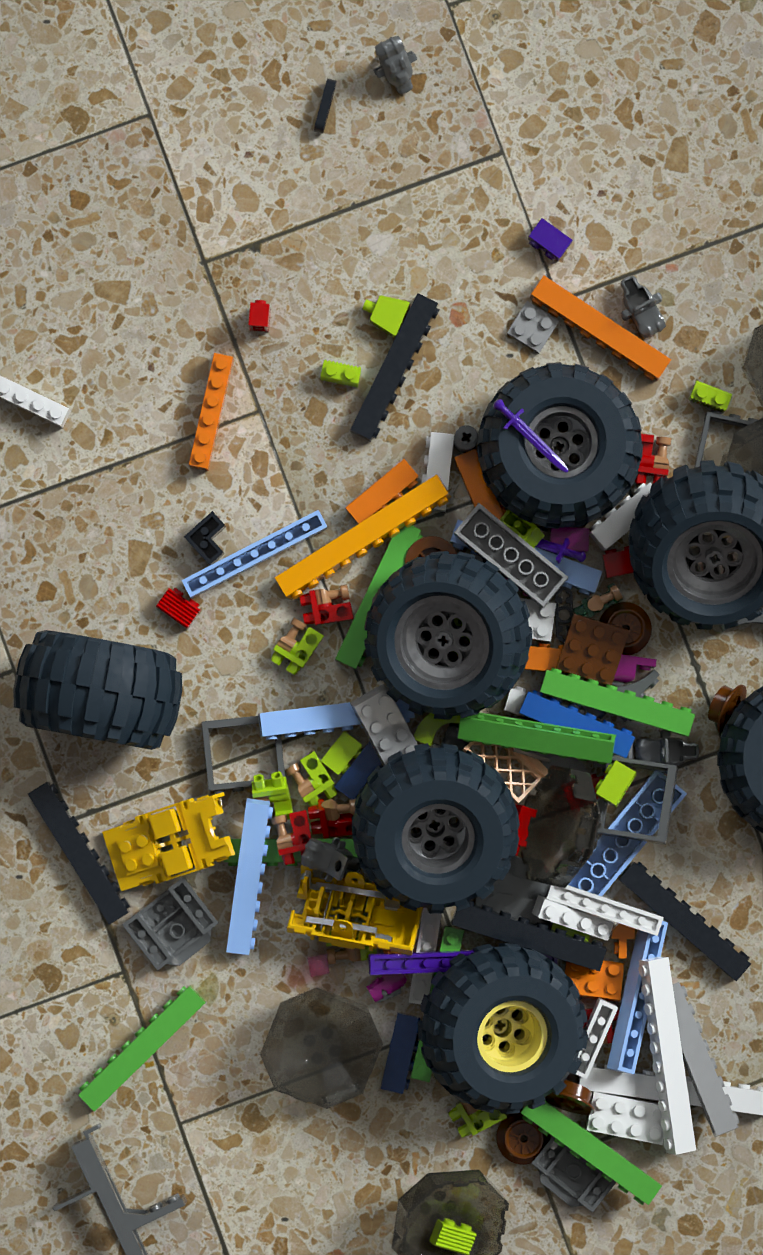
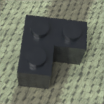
(201, 538)

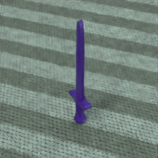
(521, 427)
(561, 550)

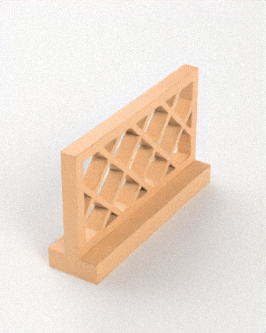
(532, 766)

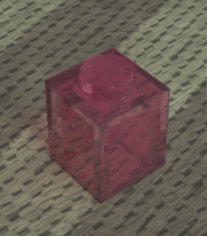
(318, 964)

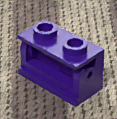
(549, 239)

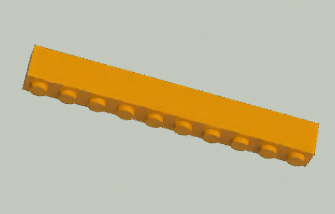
(363, 537)

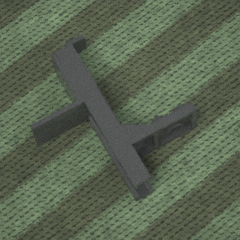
(123, 1219)

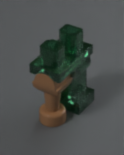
(598, 603)

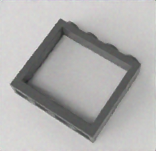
(717, 416)
(671, 771)
(236, 786)

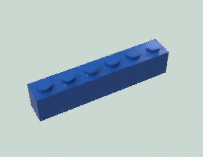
(553, 713)

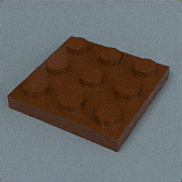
(592, 649)

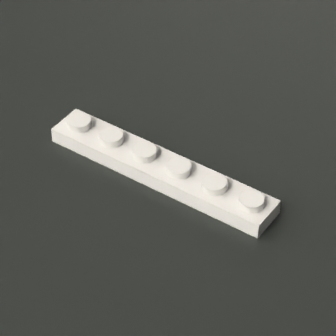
(606, 908)

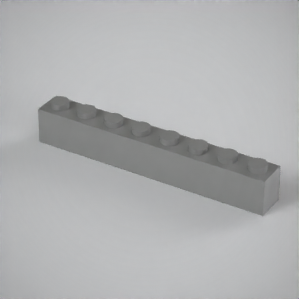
(702, 1068)

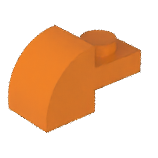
(622, 933)

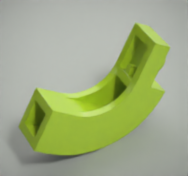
(428, 727)

